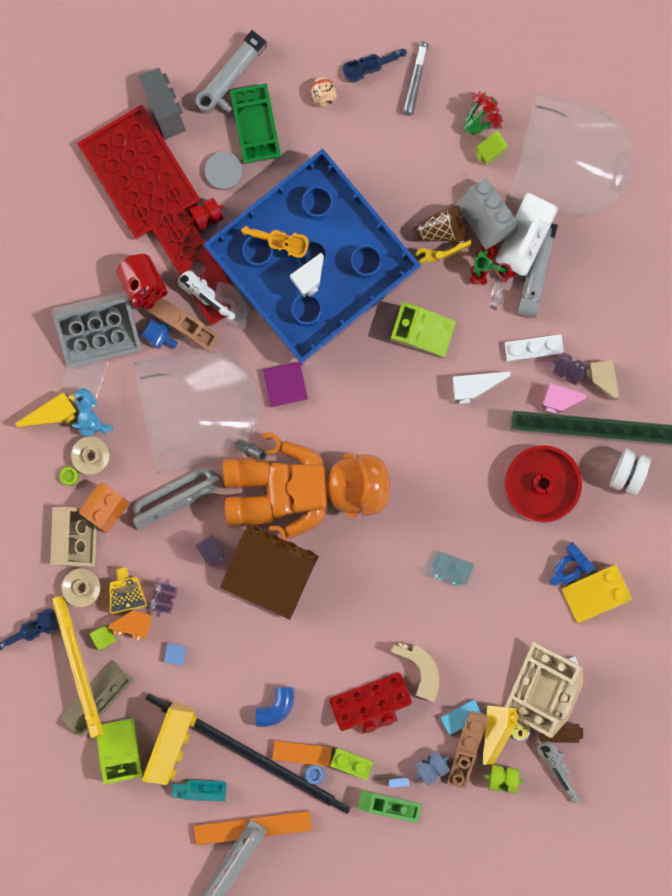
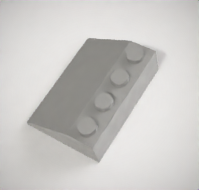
(98, 327)

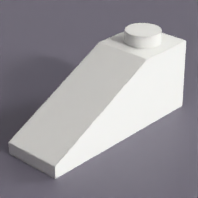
(472, 386)

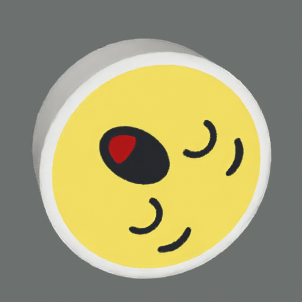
(521, 731)

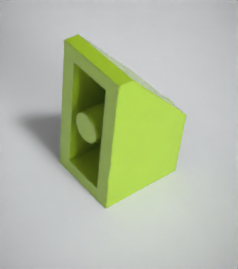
(491, 148)

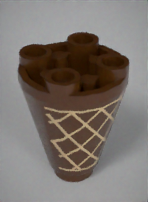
(442, 226)

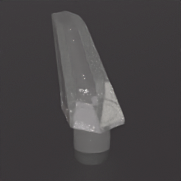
(497, 295)

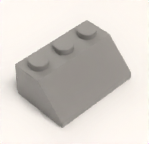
(487, 214)

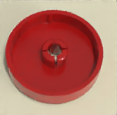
(562, 478)

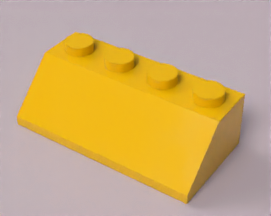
(170, 743)

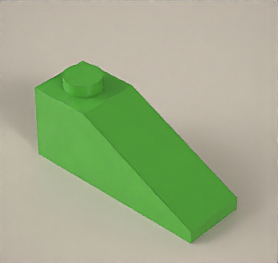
(389, 806)

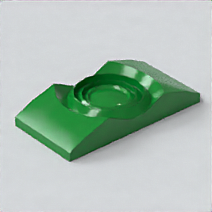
(255, 123)

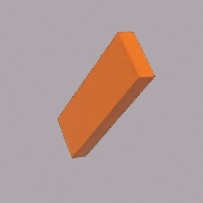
(302, 753)

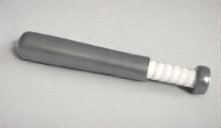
(412, 92)

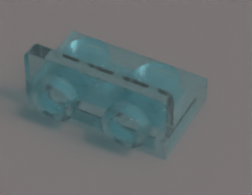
(451, 568)

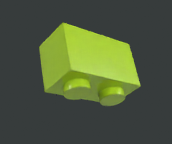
(351, 763)

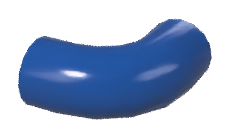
(278, 710)

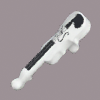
(193, 285)

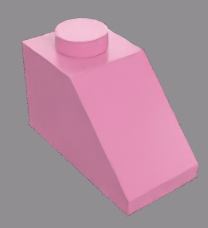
(560, 398)

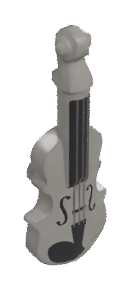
(553, 757)

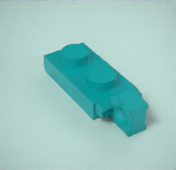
(200, 790)

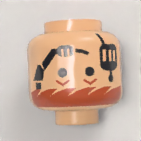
(323, 92)

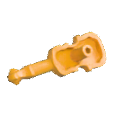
(295, 244)

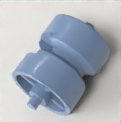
(432, 767)

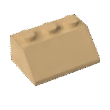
(72, 538)

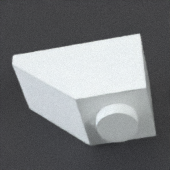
(308, 276)

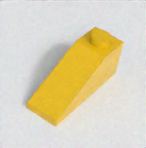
(53, 412)
(497, 732)

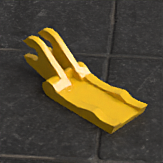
(436, 256)

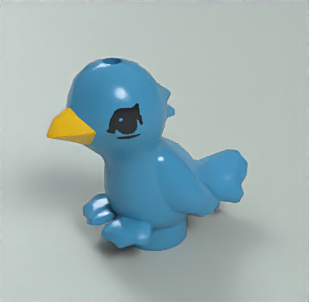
(88, 421)

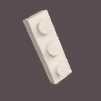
(534, 348)

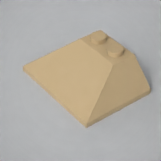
(546, 690)

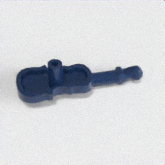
(356, 70)
(44, 622)

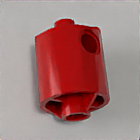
(141, 281)

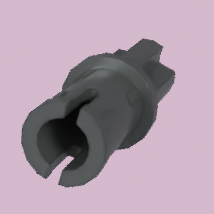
(251, 449)

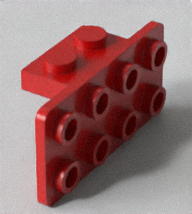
(371, 704)

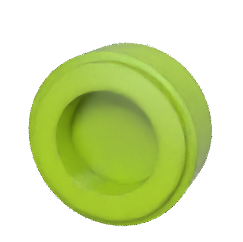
(69, 476)

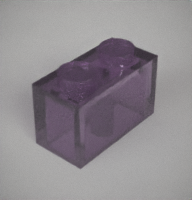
(210, 551)

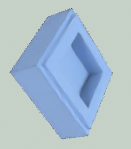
(398, 782)

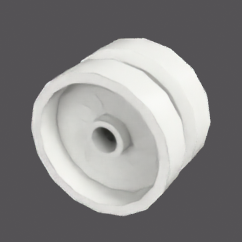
(631, 472)

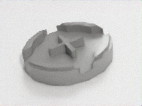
(223, 170)

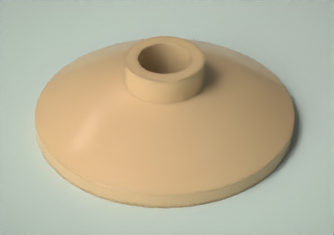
(80, 453)
(71, 583)

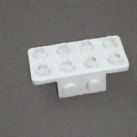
(533, 224)

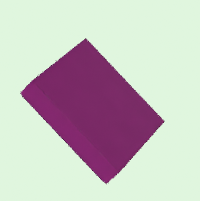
(285, 384)

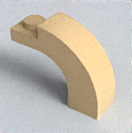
(428, 670)

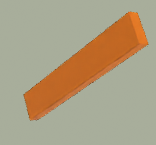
(231, 830)

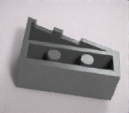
(162, 102)

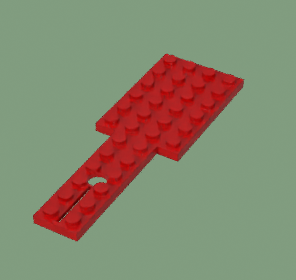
(151, 192)

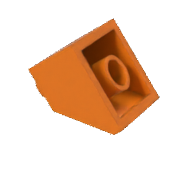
(104, 507)

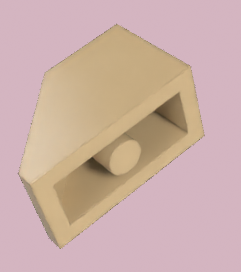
(603, 378)

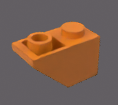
(133, 623)

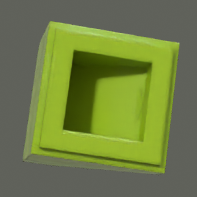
(102, 637)

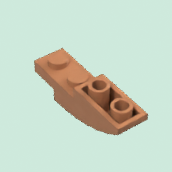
(184, 324)
(467, 749)

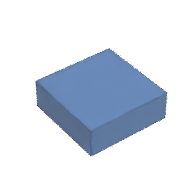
(175, 654)

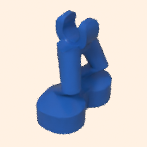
(574, 555)

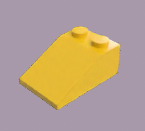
(596, 593)

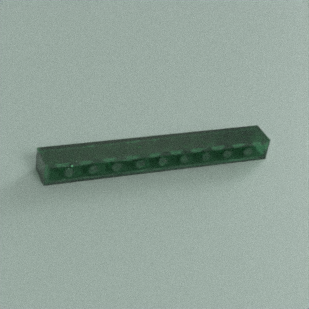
(591, 428)

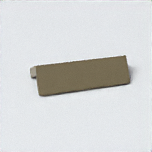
(105, 691)

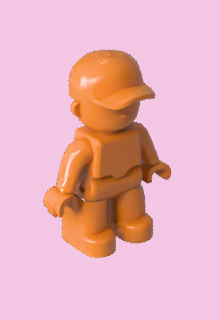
(291, 489)

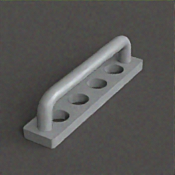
(177, 502)
(245, 850)

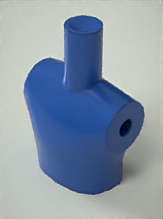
(157, 334)

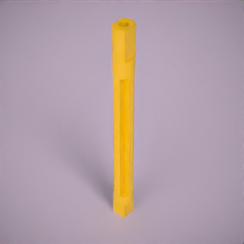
(77, 666)

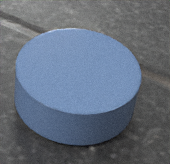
(314, 774)

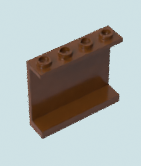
(269, 571)

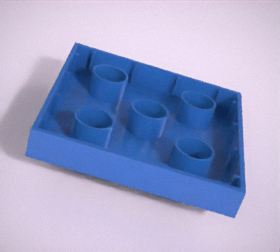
(358, 248)

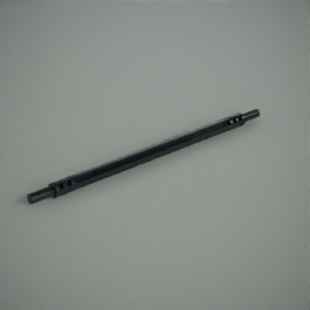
(258, 759)

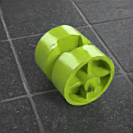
(503, 779)

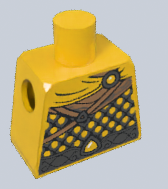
(126, 593)

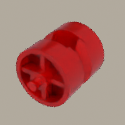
(205, 214)

